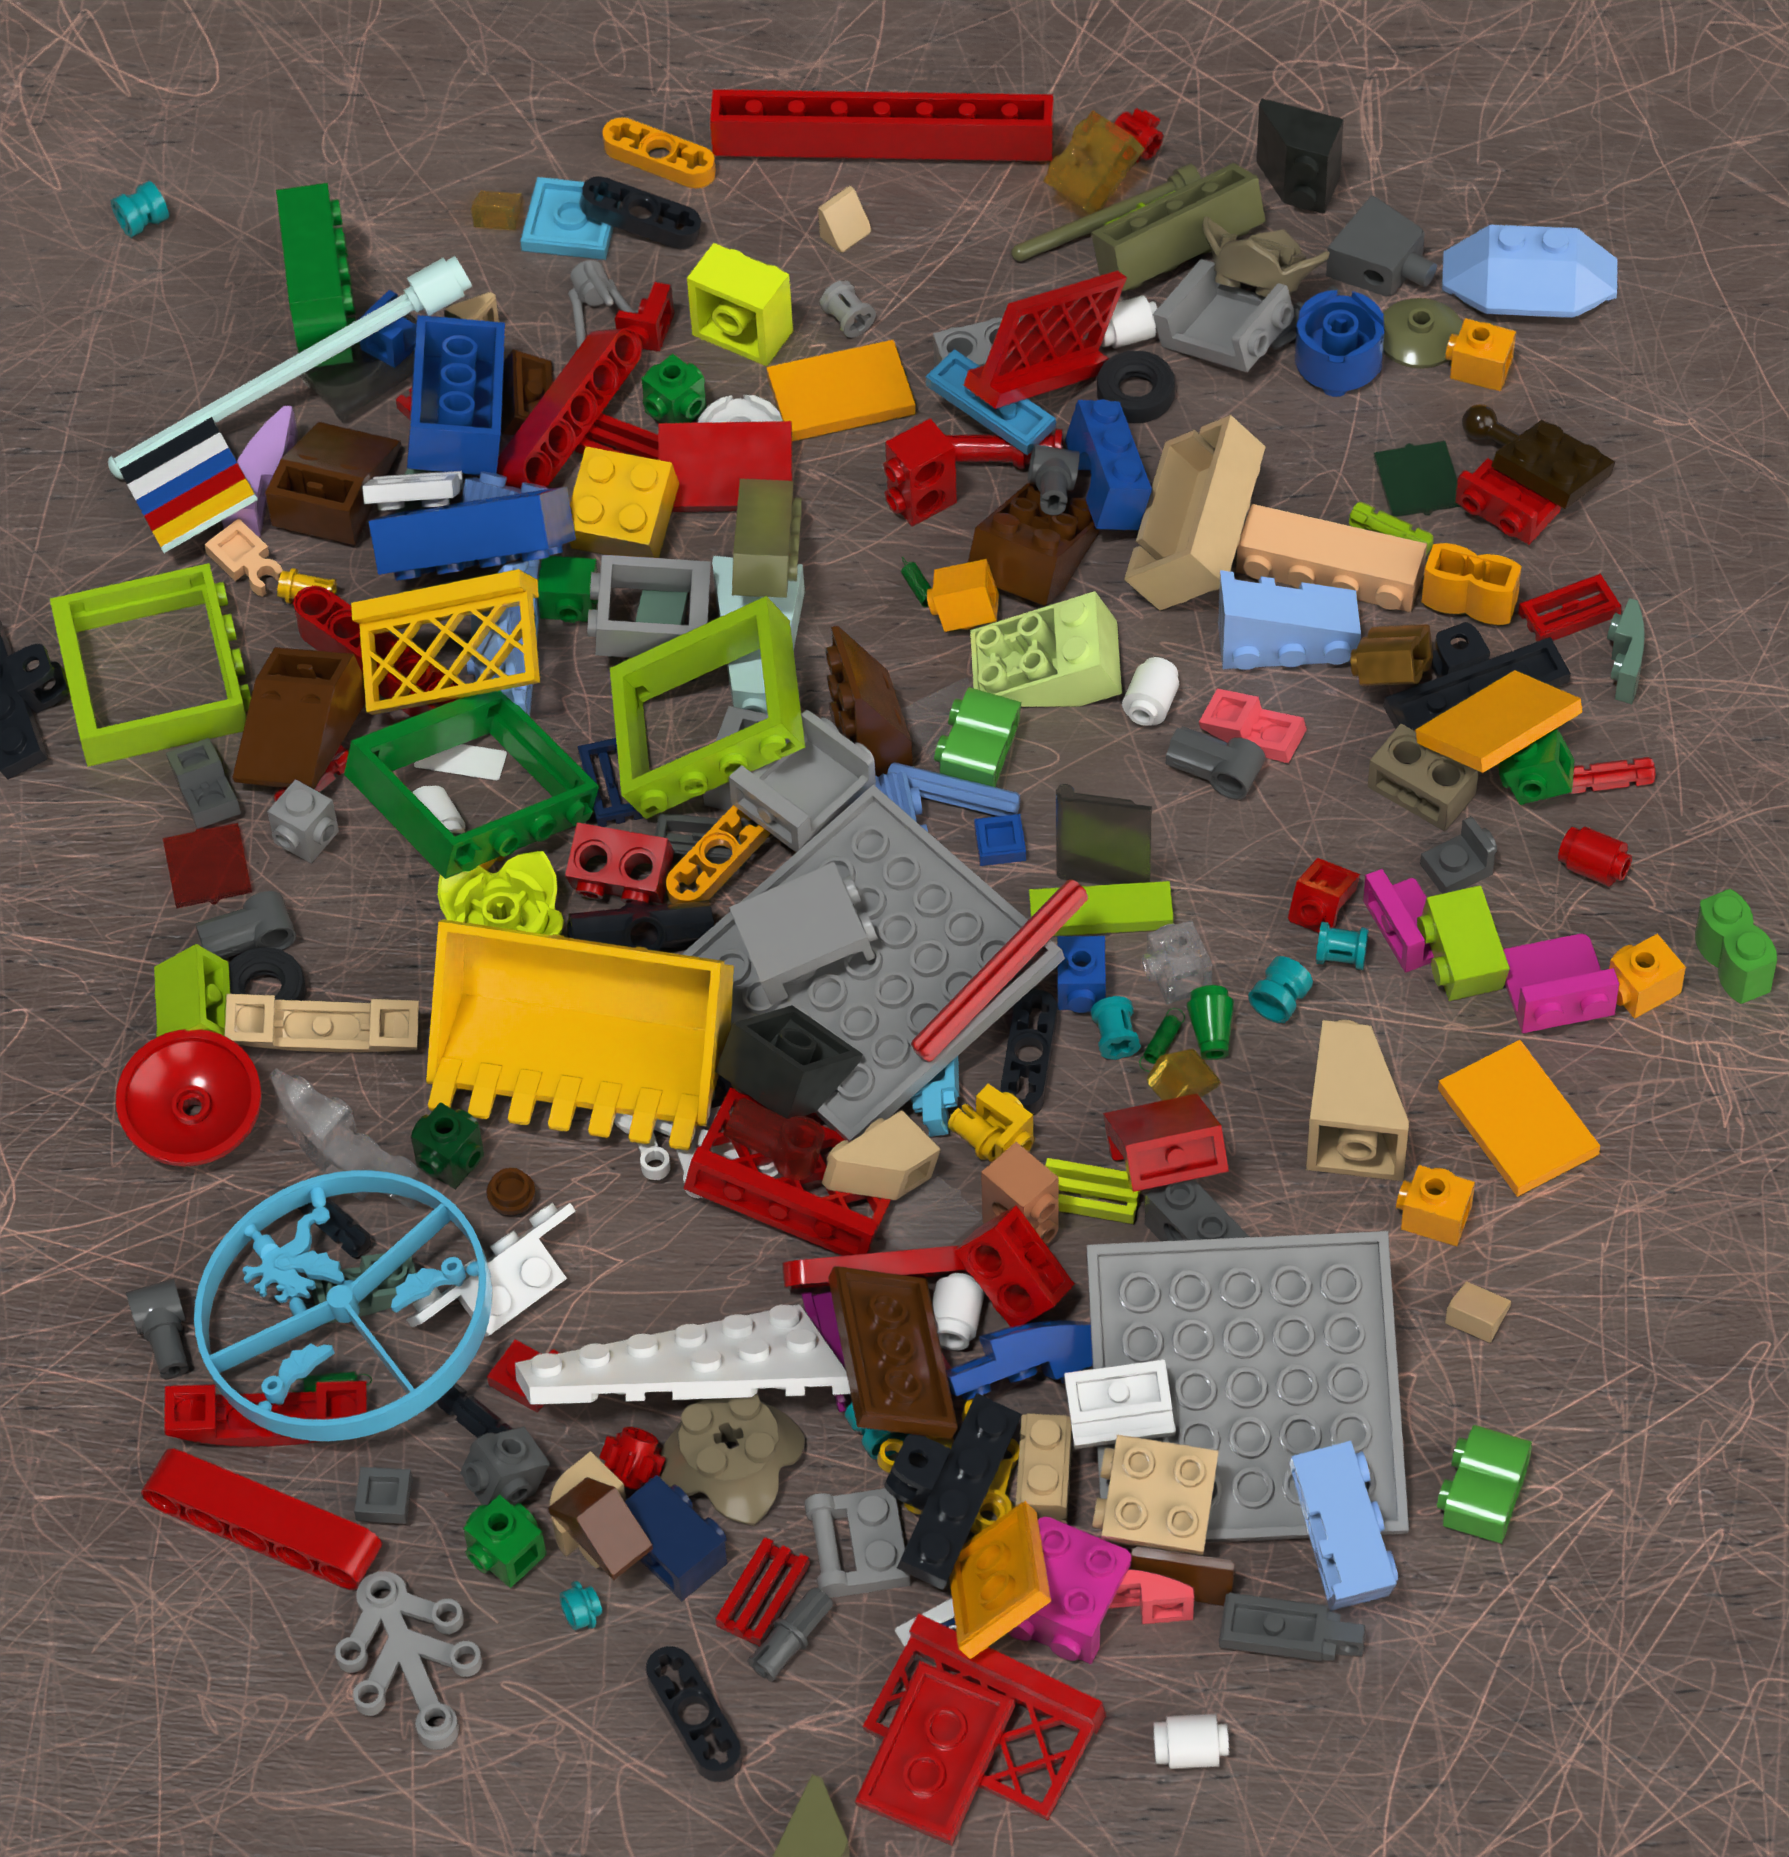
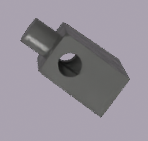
(1379, 251)

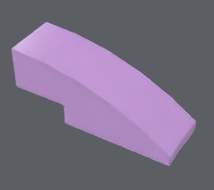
(260, 462)

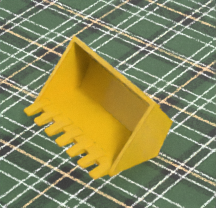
(577, 1029)

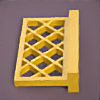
(442, 603)

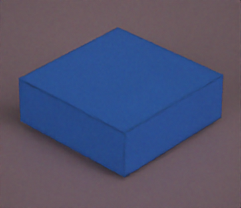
(1000, 839)

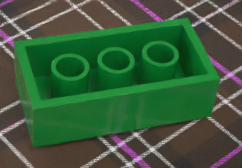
(316, 266)

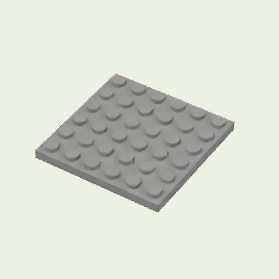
(933, 936)
(1264, 1358)

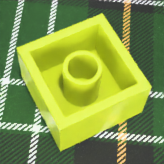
(740, 304)

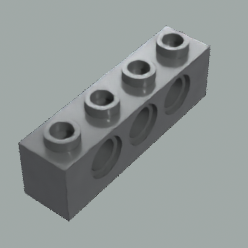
(1187, 1213)

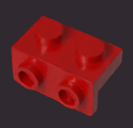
(1504, 502)

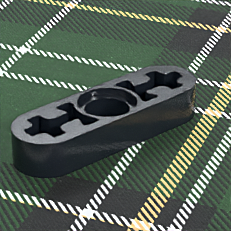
(672, 212)
(1042, 1038)
(694, 1735)

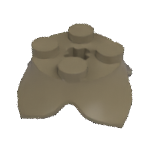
(1259, 260)
(740, 1479)

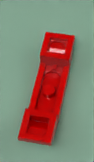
(207, 1417)

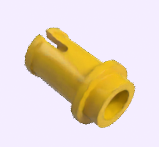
(292, 582)
(975, 1131)

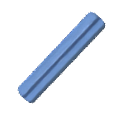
(960, 791)

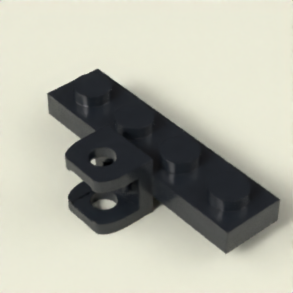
(1466, 669)
(19, 692)
(949, 1486)

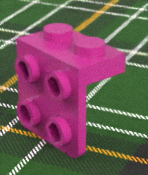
(1559, 983)
(1081, 1583)

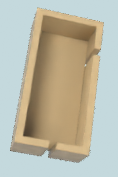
(1195, 513)

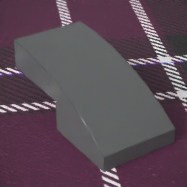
(203, 783)

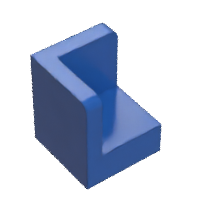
(392, 342)

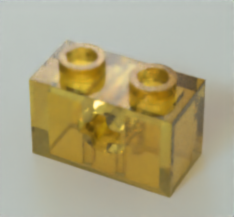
(1112, 156)

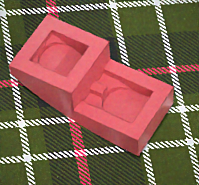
(1241, 716)
(1158, 1597)

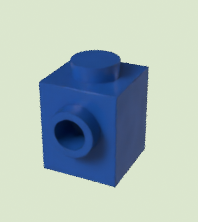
(1081, 972)

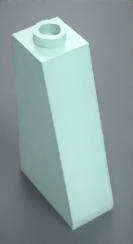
(746, 672)

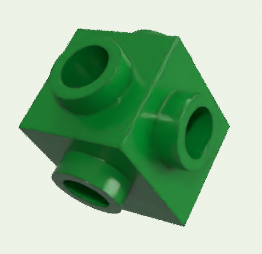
(674, 391)
(1539, 769)
(504, 1540)

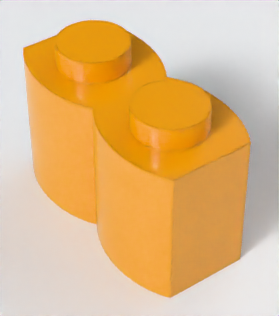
(1471, 584)

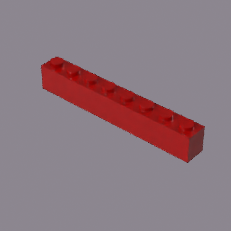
(882, 125)

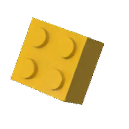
(622, 503)

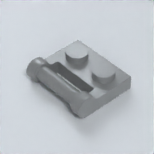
(874, 1540)

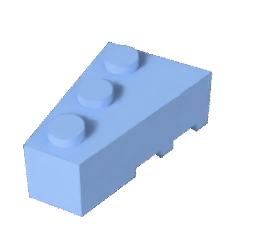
(1284, 624)
(1343, 1525)

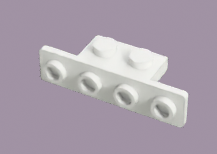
(518, 1270)

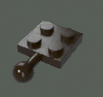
(1541, 457)

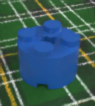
(1339, 341)

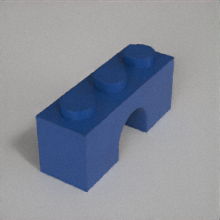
(1107, 448)

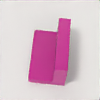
(1396, 915)

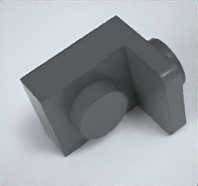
(1461, 859)

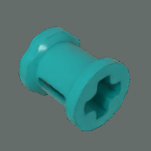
(1342, 945)
(1115, 1027)

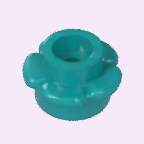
(580, 1606)

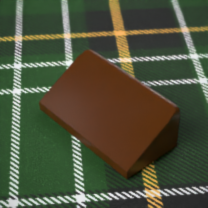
(524, 384)
(1206, 1575)

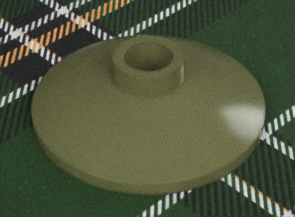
(1419, 332)

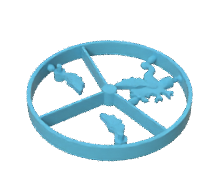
(342, 1301)

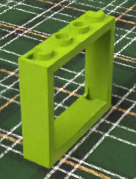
(134, 601)
(683, 659)

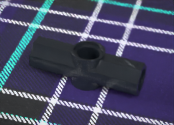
(670, 924)

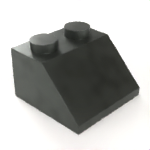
(1299, 153)
(786, 1061)

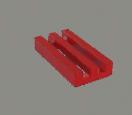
(622, 435)
(1574, 614)
(781, 1557)

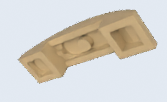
(321, 1024)

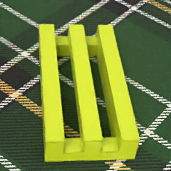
(1094, 1183)

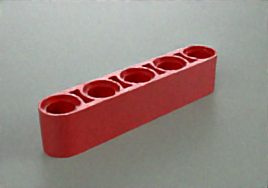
(570, 407)
(328, 626)
(261, 1519)

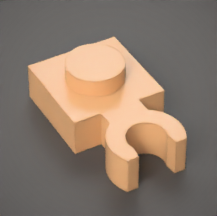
(242, 553)

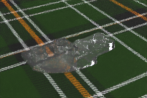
(329, 1134)

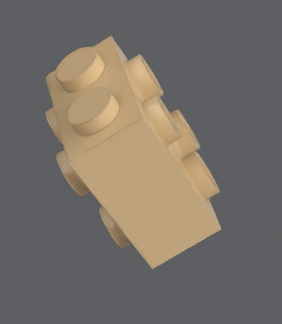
(1156, 1495)

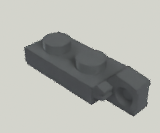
(1287, 1629)

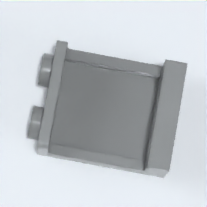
(1221, 320)
(807, 788)
(802, 927)

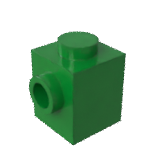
(566, 588)

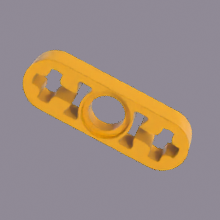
(668, 167)
(722, 834)

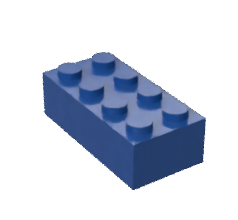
(456, 395)
(471, 531)

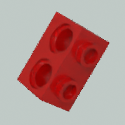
(920, 472)
(623, 854)
(1014, 1267)

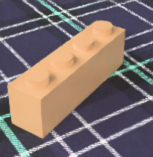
(1331, 554)

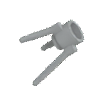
(593, 288)

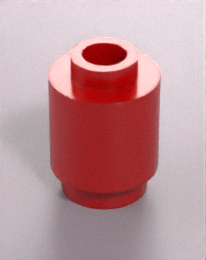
(1595, 855)

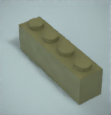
(1171, 228)
(766, 538)

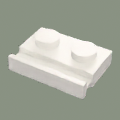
(431, 488)
(1119, 1401)

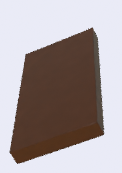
(892, 1352)

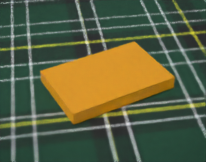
(841, 390)
(1498, 721)
(1518, 1118)
(998, 1580)

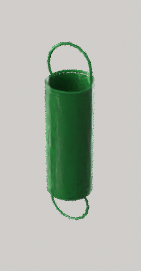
(916, 581)
(1162, 1038)
(310, 1380)

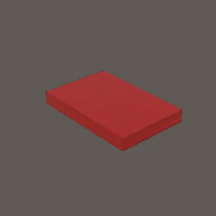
(718, 454)
(935, 1752)

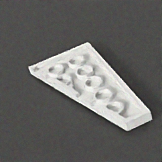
(693, 1362)

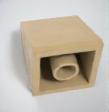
(1355, 1107)

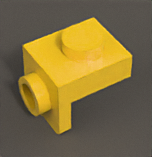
(1008, 1112)

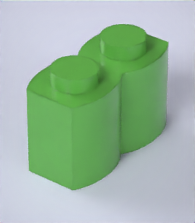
(979, 737)
(1735, 946)
(1485, 1484)

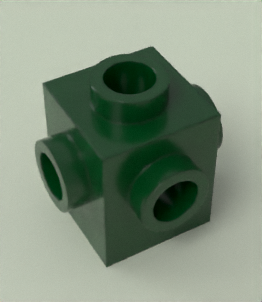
(447, 1144)

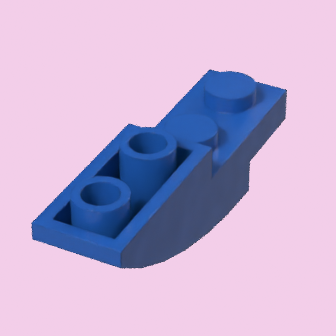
(1017, 1351)

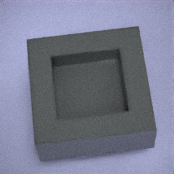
(383, 1495)

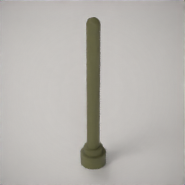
(1181, 177)

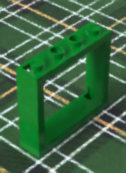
(450, 725)

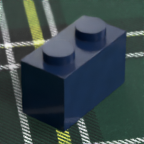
(684, 1545)

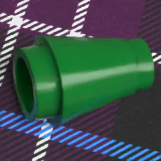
(1211, 1020)

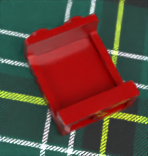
(1166, 1141)

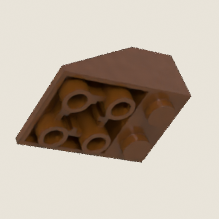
(322, 481)
(1034, 550)
(866, 703)
(298, 716)

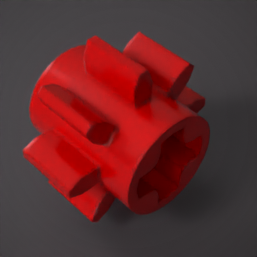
(1143, 128)
(632, 1456)

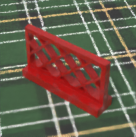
(1056, 360)
(781, 1200)
(1015, 1680)

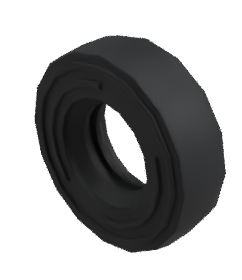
(1137, 364)
(268, 962)

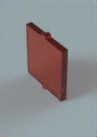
(207, 865)

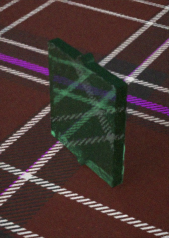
(1417, 478)

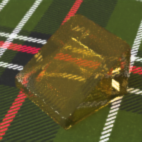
(496, 210)
(1181, 1075)

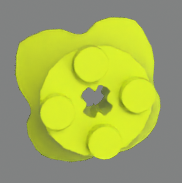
(520, 890)

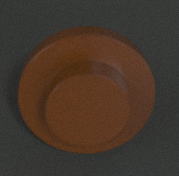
(511, 1191)

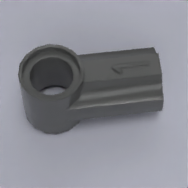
(1227, 766)
(259, 924)

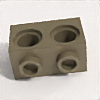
(1420, 783)

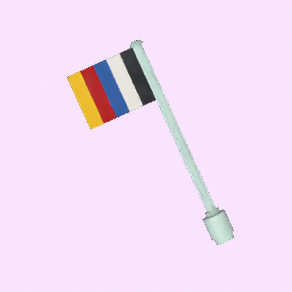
(188, 473)

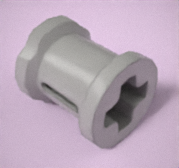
(847, 308)

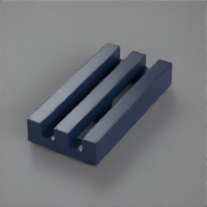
(616, 810)

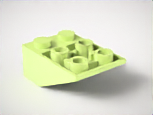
(1050, 655)

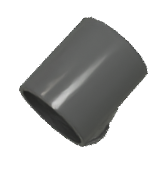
(1054, 474)
(159, 1318)

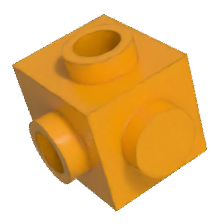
(1481, 354)
(964, 595)
(1647, 975)
(1435, 1204)

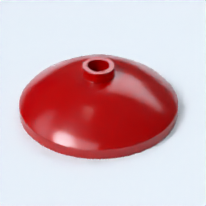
(181, 1072)

